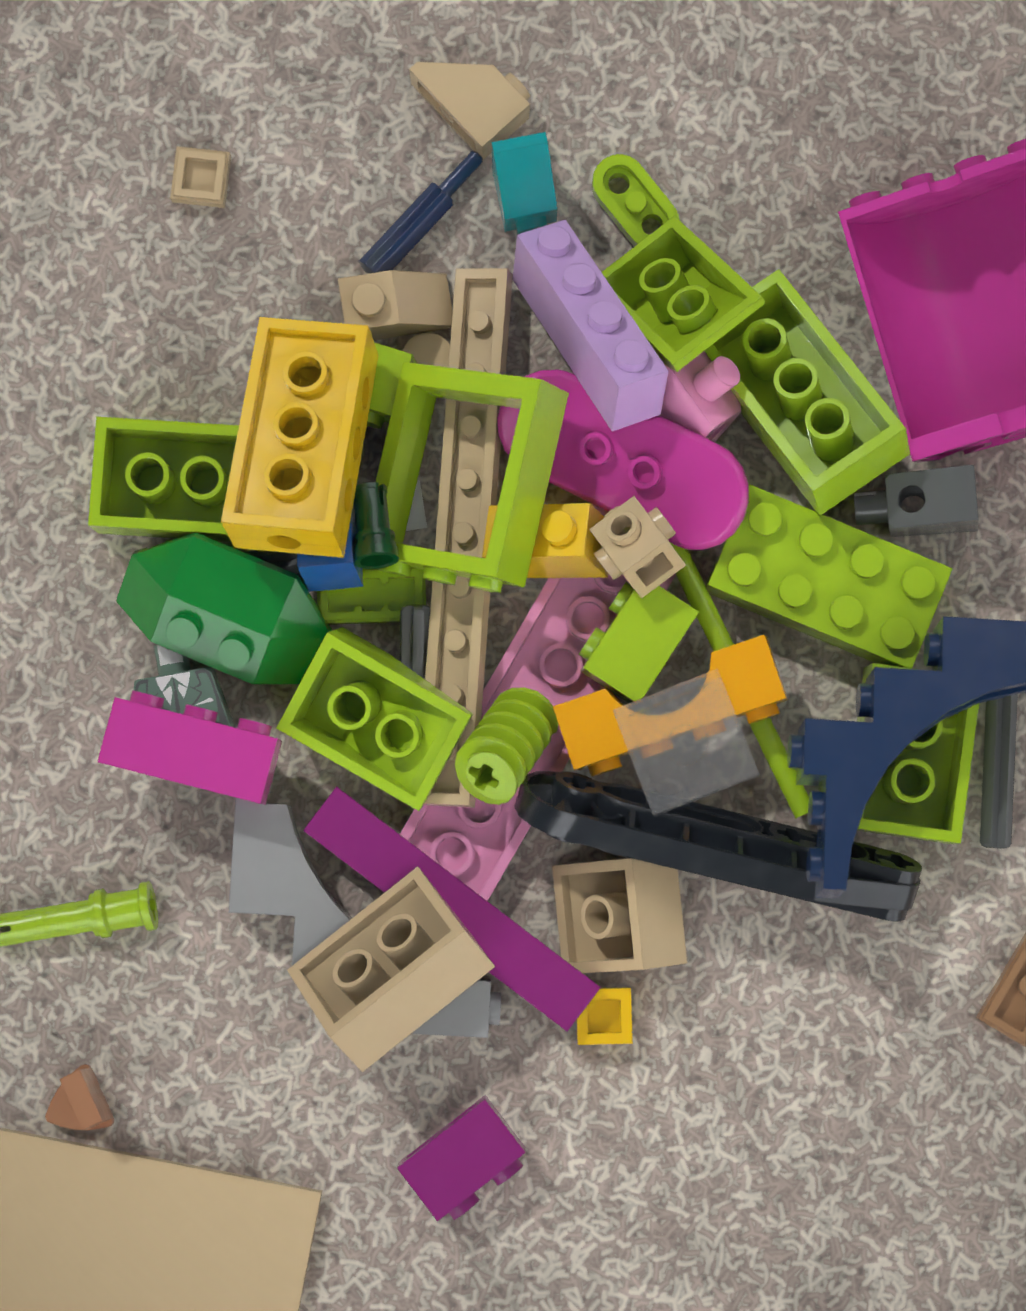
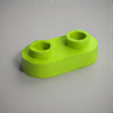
(640, 202)

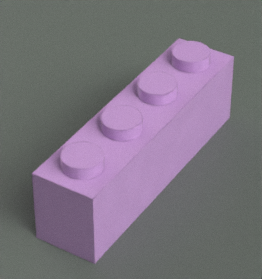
(589, 325)

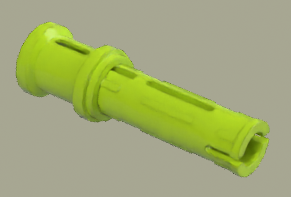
(100, 914)

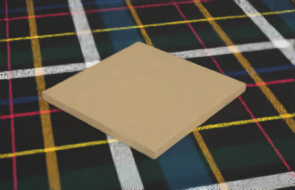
(145, 1232)

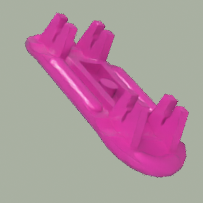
(656, 460)

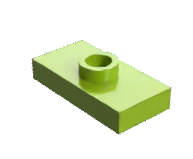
(376, 601)

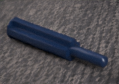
(418, 219)

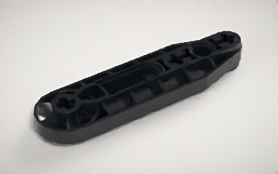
(711, 843)

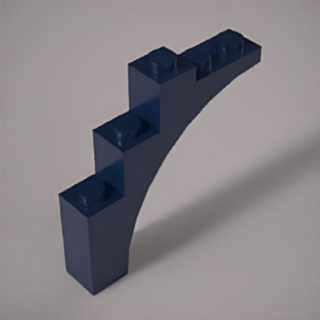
(846, 759)

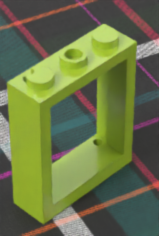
(524, 481)

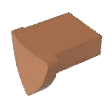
(80, 1102)

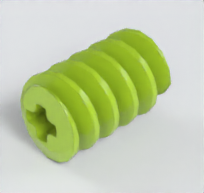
(506, 745)

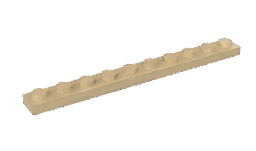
(465, 492)

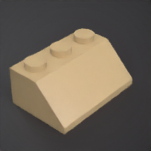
(389, 969)

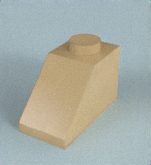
(473, 100)
(397, 302)

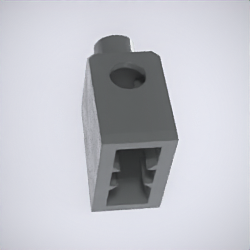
(947, 508)

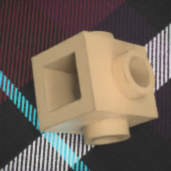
(637, 546)

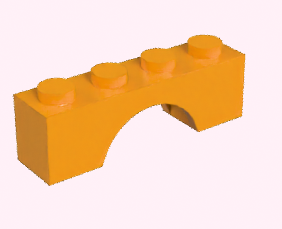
(595, 736)

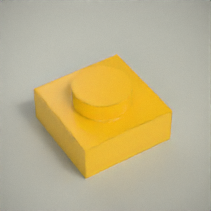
(606, 1018)

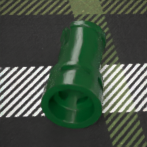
(374, 538)

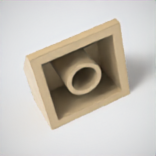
(619, 915)

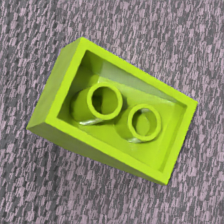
(680, 293)
(375, 717)

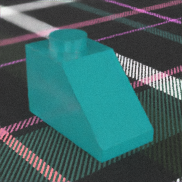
(524, 182)

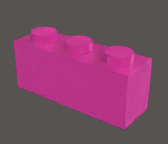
(190, 747)

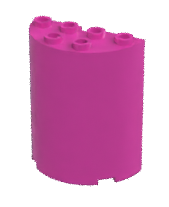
(949, 300)

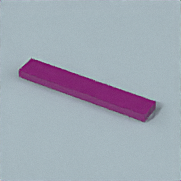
(518, 956)

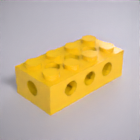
(301, 431)

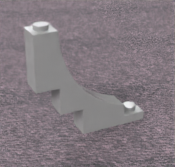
(277, 878)

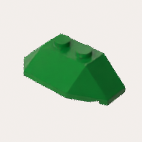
(224, 609)

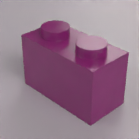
(462, 1160)

